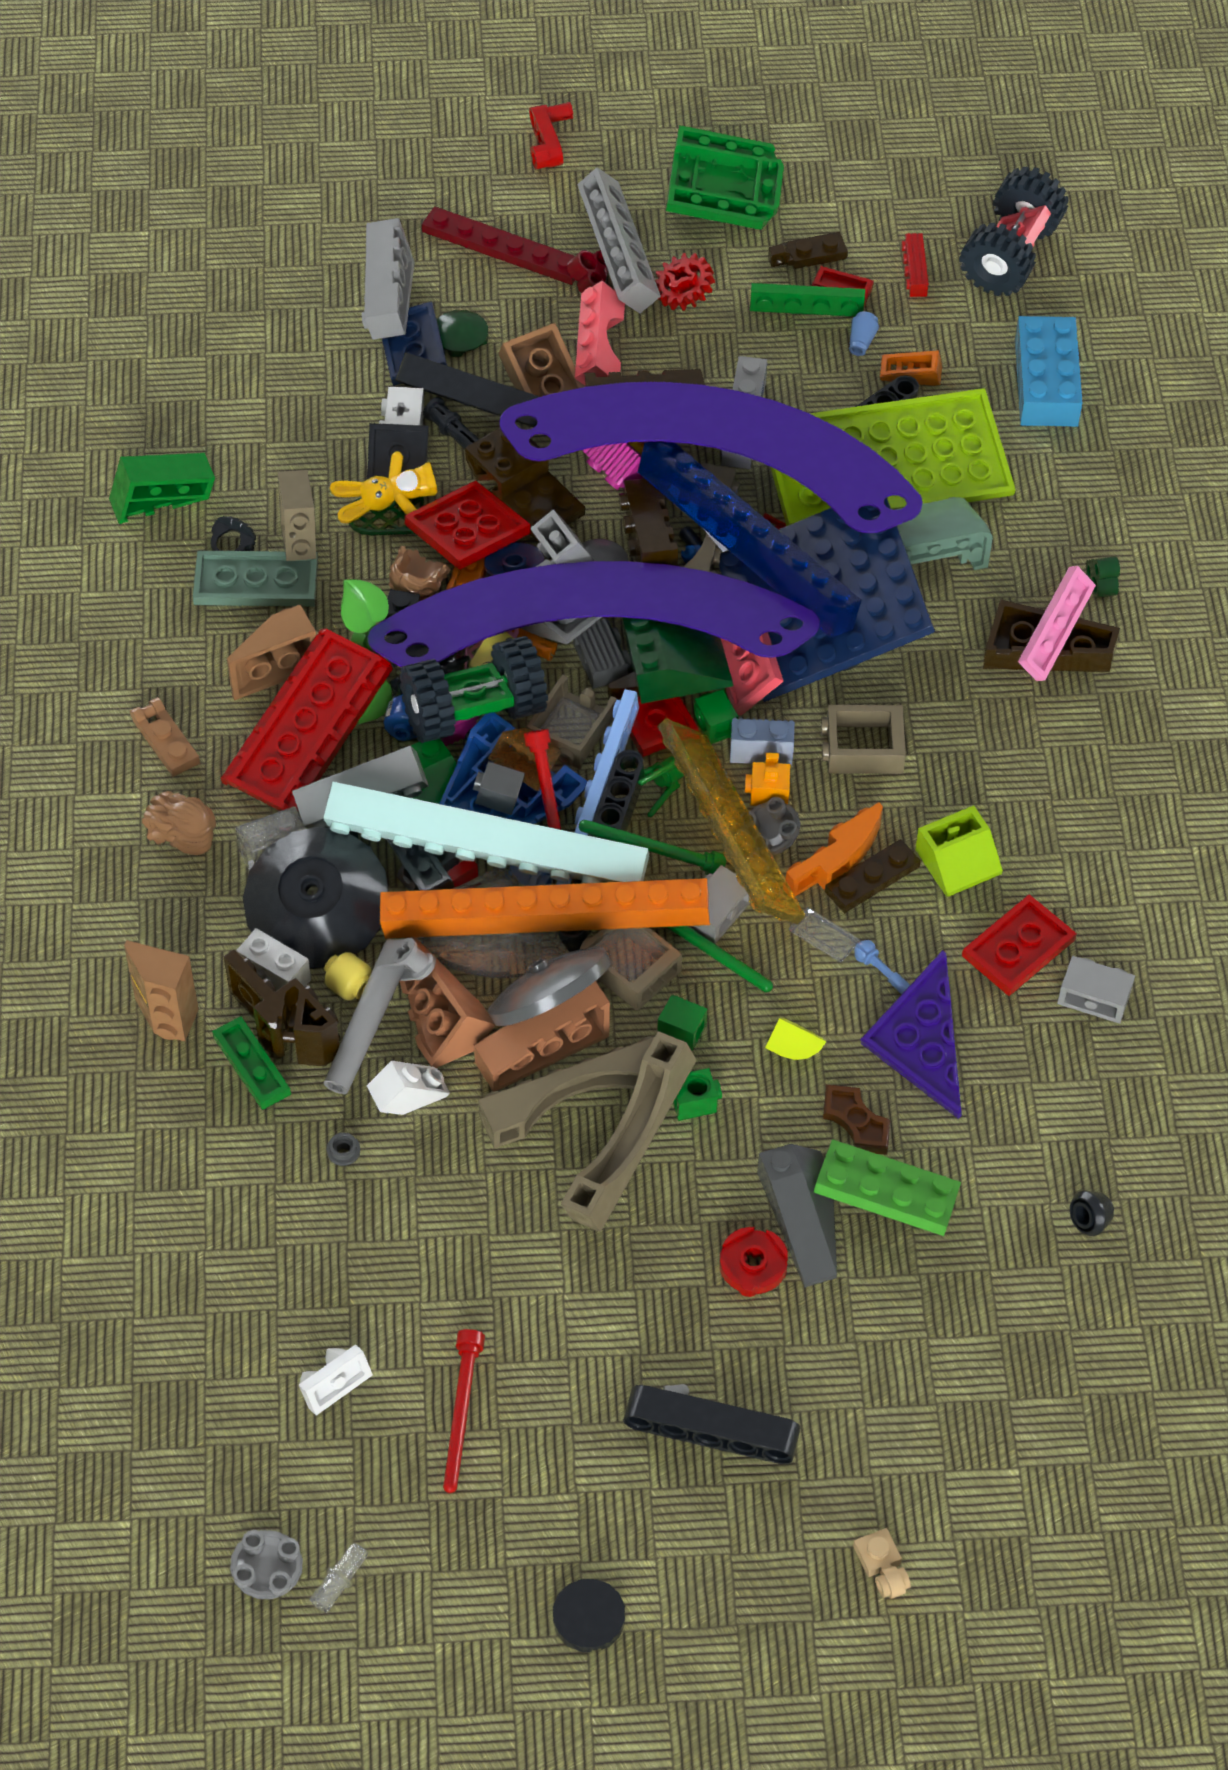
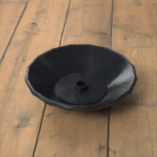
(340, 914)

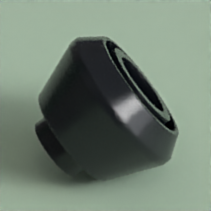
(1091, 1212)

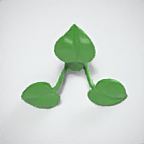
(360, 611)

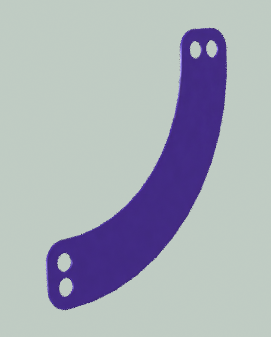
(759, 428)
(594, 589)

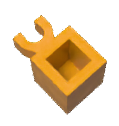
(768, 780)

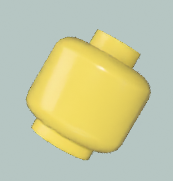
(347, 975)

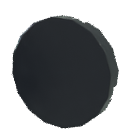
(588, 1615)

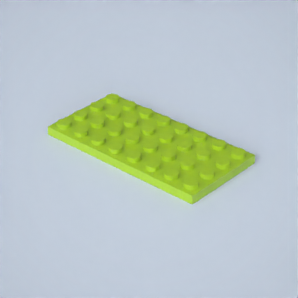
(936, 443)

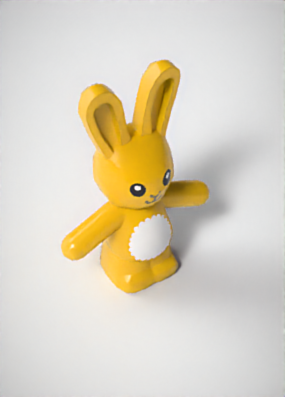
(380, 491)

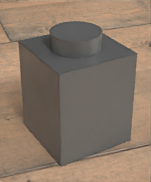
(498, 787)

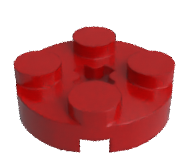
(753, 1279)

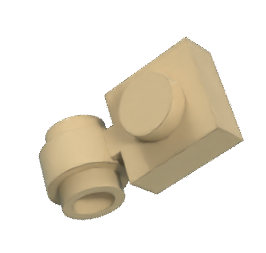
(880, 1555)

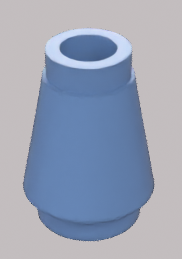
(863, 330)

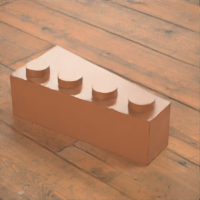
(544, 1039)

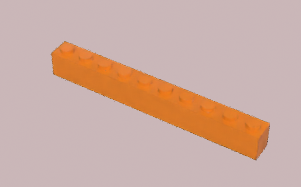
(545, 908)

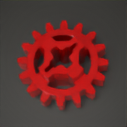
(684, 281)

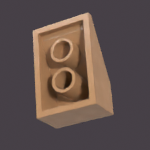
(539, 362)
(270, 652)

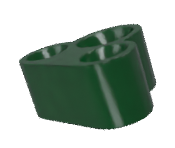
(1104, 574)

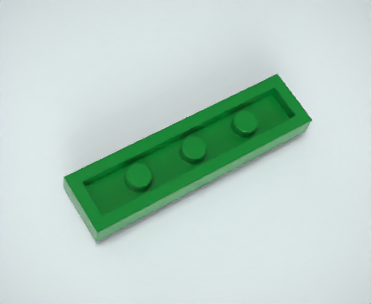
(806, 299)

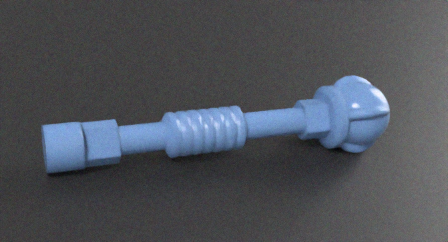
(867, 954)

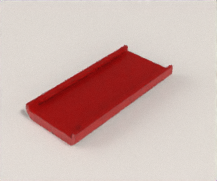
(307, 720)

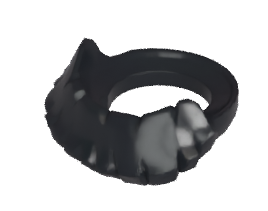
(226, 524)

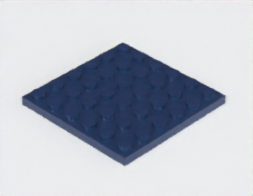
(874, 570)

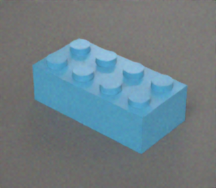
(1048, 371)

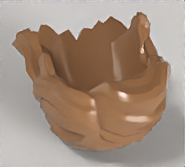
(413, 575)
(181, 821)

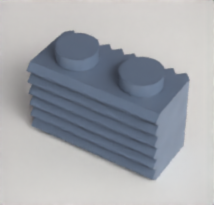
(757, 737)

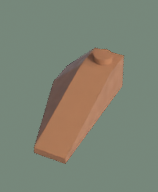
(445, 1015)

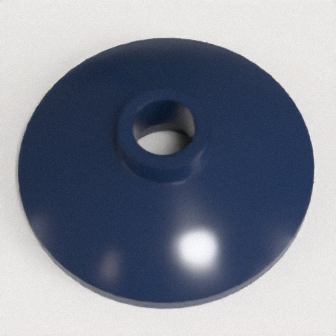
(513, 557)

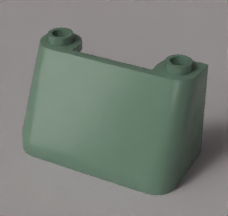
(945, 531)

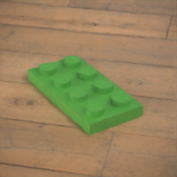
(887, 1187)

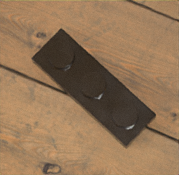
(872, 876)

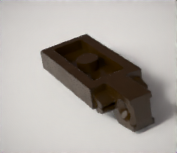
(809, 251)

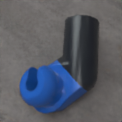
(692, 541)

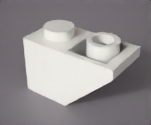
(407, 1087)

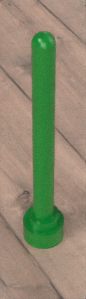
(708, 861)
(723, 957)

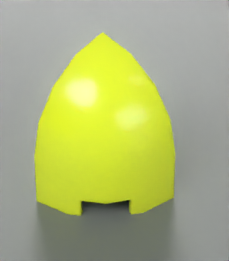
(794, 1041)

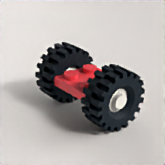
(1002, 254)

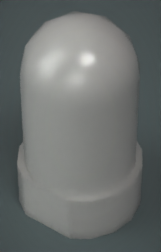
(681, 1388)

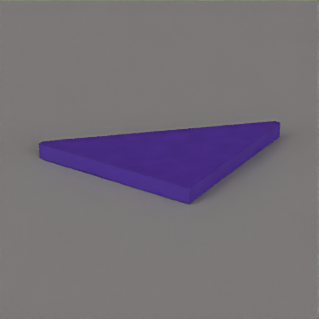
(919, 1036)

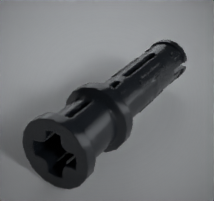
(448, 422)

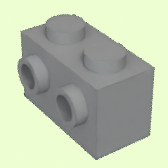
(559, 541)

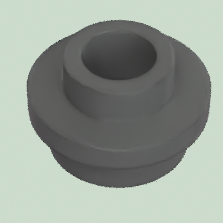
(342, 1141)

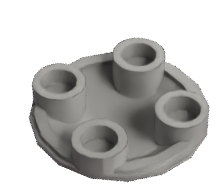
(266, 1564)

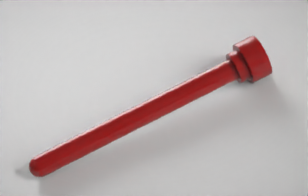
(538, 743)
(469, 1344)

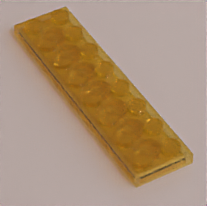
(731, 822)

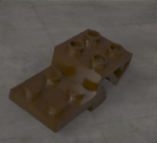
(521, 482)
(284, 1010)

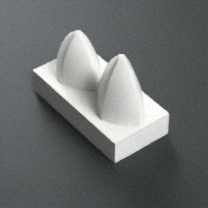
(341, 1374)

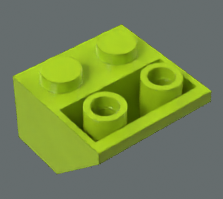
(958, 851)

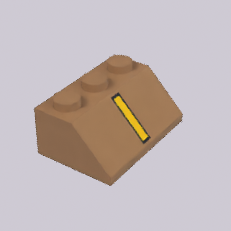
(163, 989)

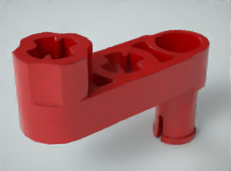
(549, 150)

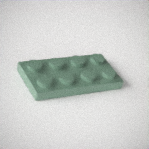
(253, 579)

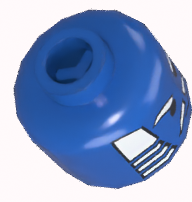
(396, 720)

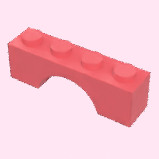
(598, 312)

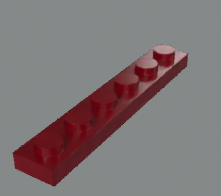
(498, 244)

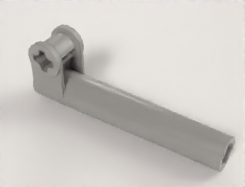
(397, 962)

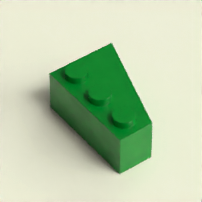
(159, 481)

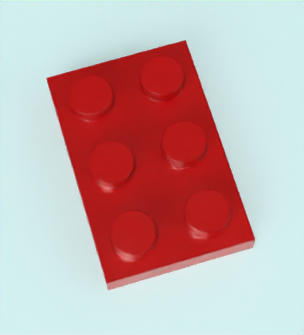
(1019, 945)

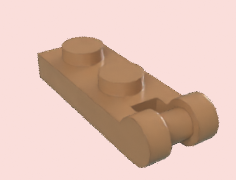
(165, 737)

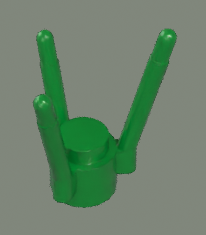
(663, 774)

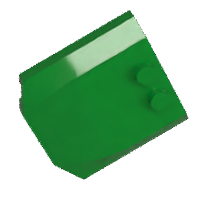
(724, 178)

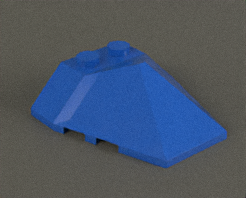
(474, 759)

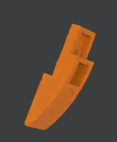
(845, 850)

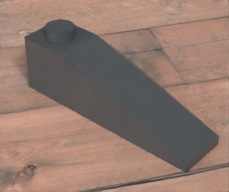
(803, 1216)

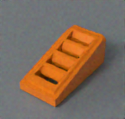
(927, 374)

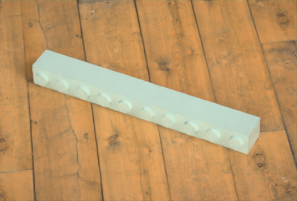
(482, 837)

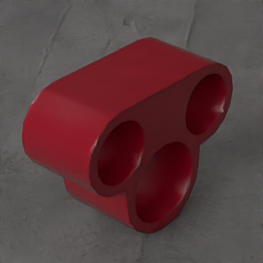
(587, 269)

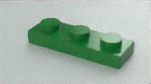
(251, 1063)

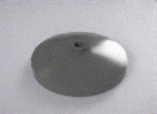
(548, 985)

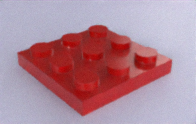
(467, 524)

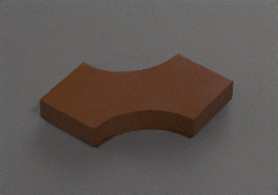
(847, 1109)

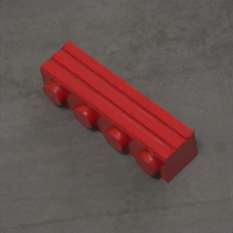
(915, 265)

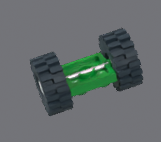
(439, 699)

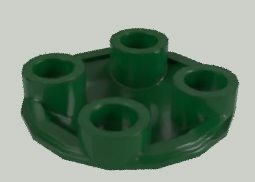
(462, 331)

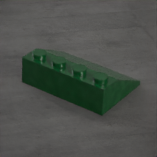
(674, 659)

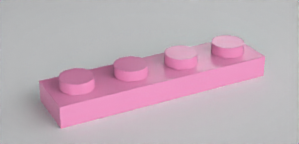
(1057, 623)

